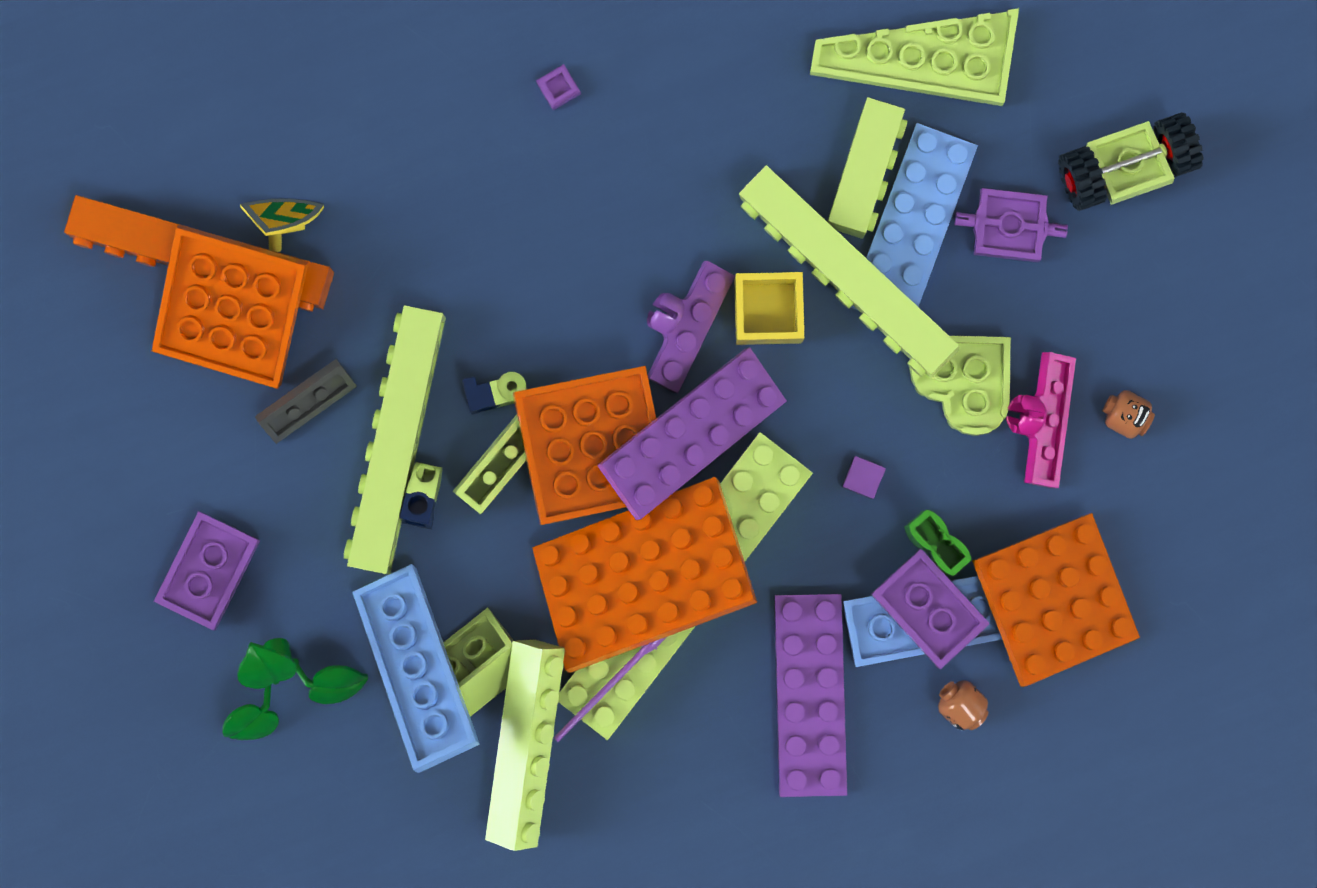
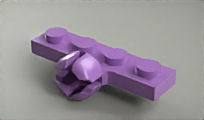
(686, 324)

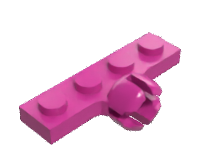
(1045, 419)

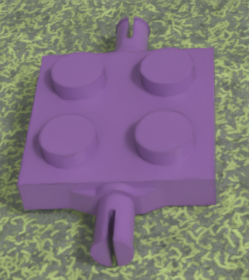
(1010, 225)

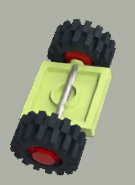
(1131, 161)

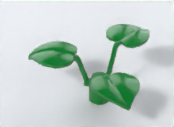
(273, 664)

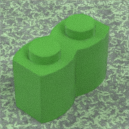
(931, 535)

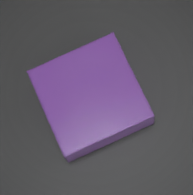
(558, 87)
(863, 477)

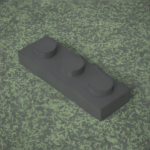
(305, 401)

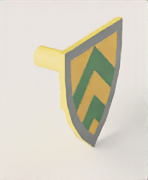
(281, 217)

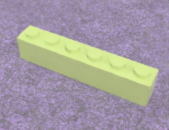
(525, 744)

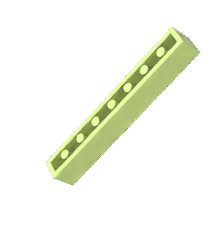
(848, 272)
(396, 439)

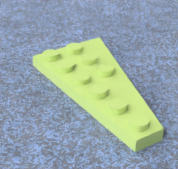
(938, 58)

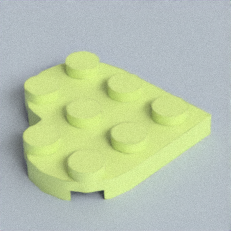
(972, 384)

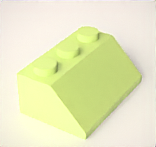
(480, 659)

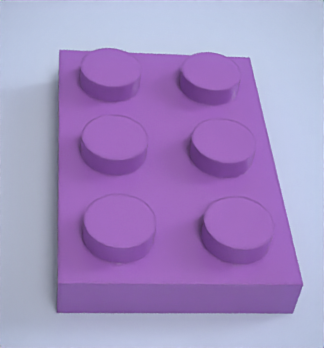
(207, 570)
(930, 609)

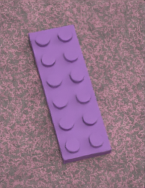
(692, 433)
(810, 695)

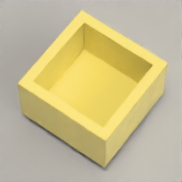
(769, 308)

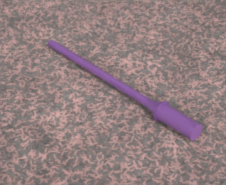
(644, 650)

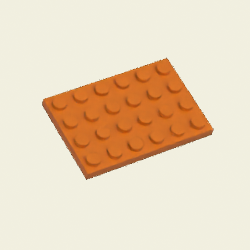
(643, 577)

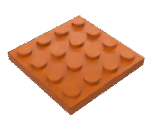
(229, 306)
(572, 430)
(1056, 599)

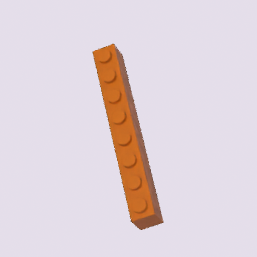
(152, 242)

